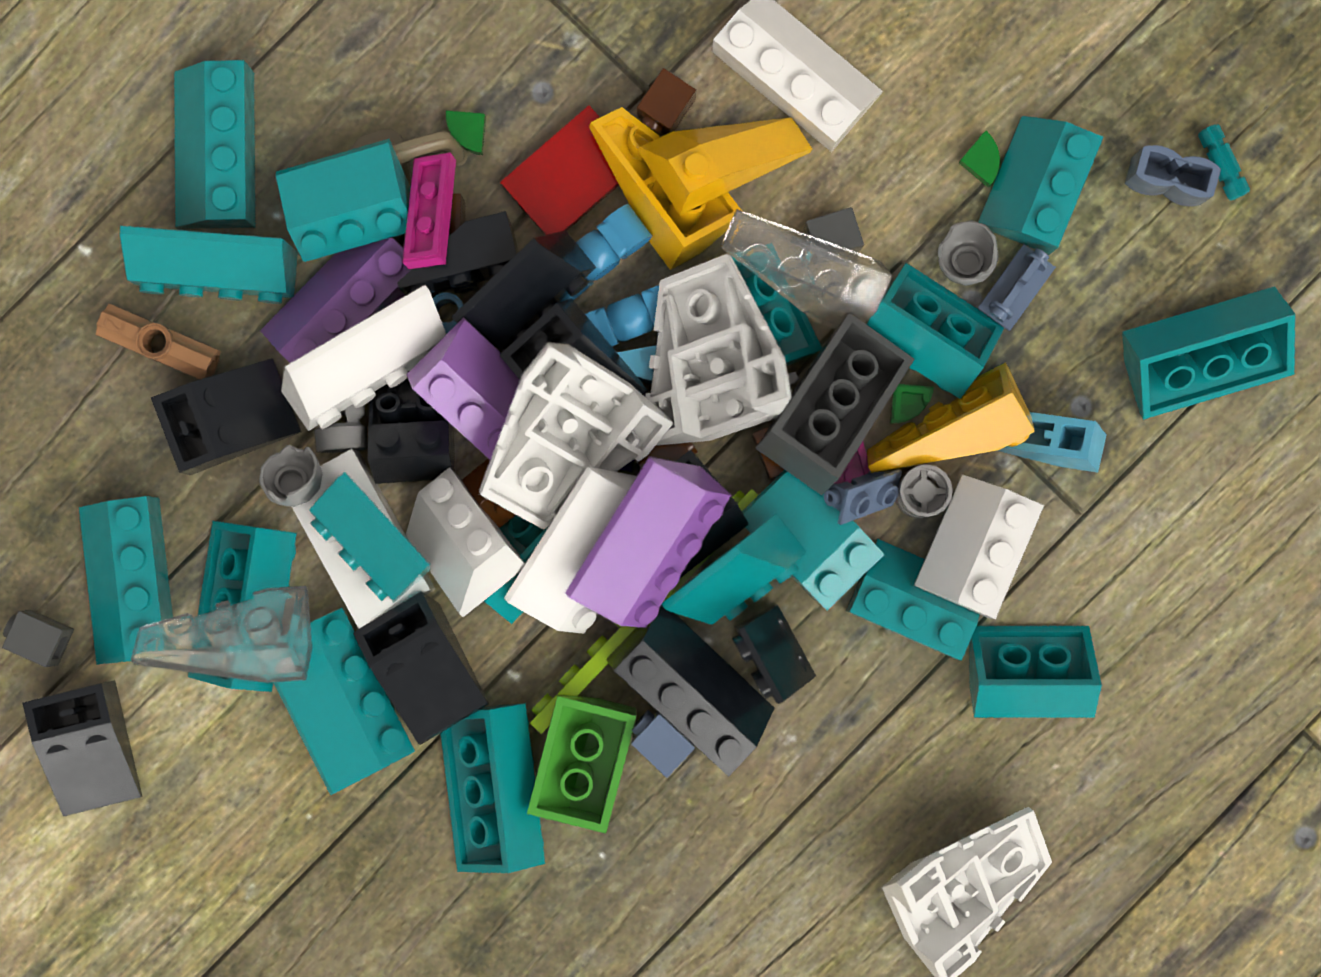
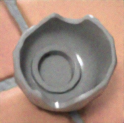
(968, 253)
(291, 476)

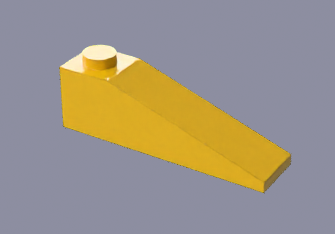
(711, 161)
(673, 235)
(980, 422)

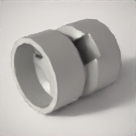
(343, 436)
(924, 491)

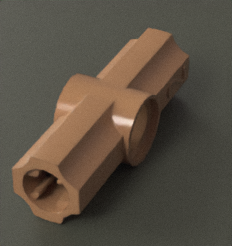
(137, 333)

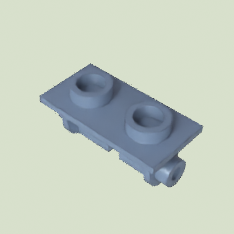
(1017, 286)
(863, 495)

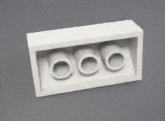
(795, 70)
(362, 360)
(564, 548)

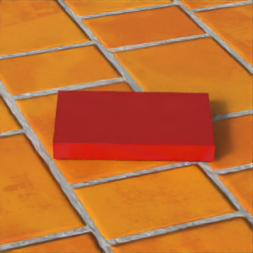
(562, 177)

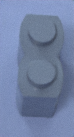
(1181, 180)

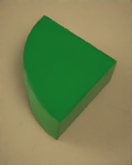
(467, 129)
(983, 159)
(909, 402)

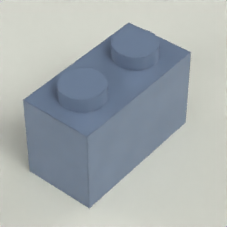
(660, 742)

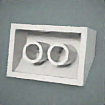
(460, 543)
(978, 546)

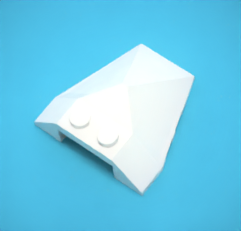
(714, 356)
(559, 423)
(962, 890)

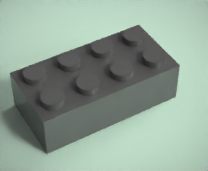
(835, 404)

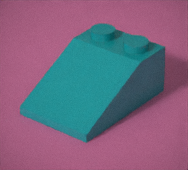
(835, 552)

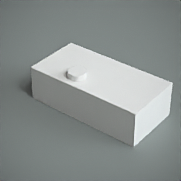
(351, 585)

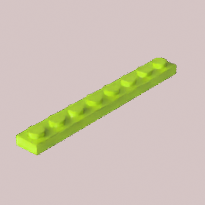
(578, 679)

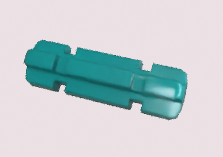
(1223, 156)

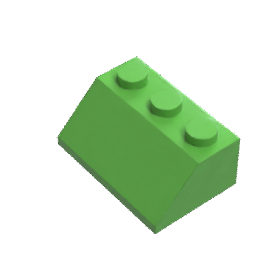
(582, 761)

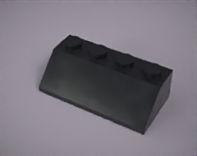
(693, 689)

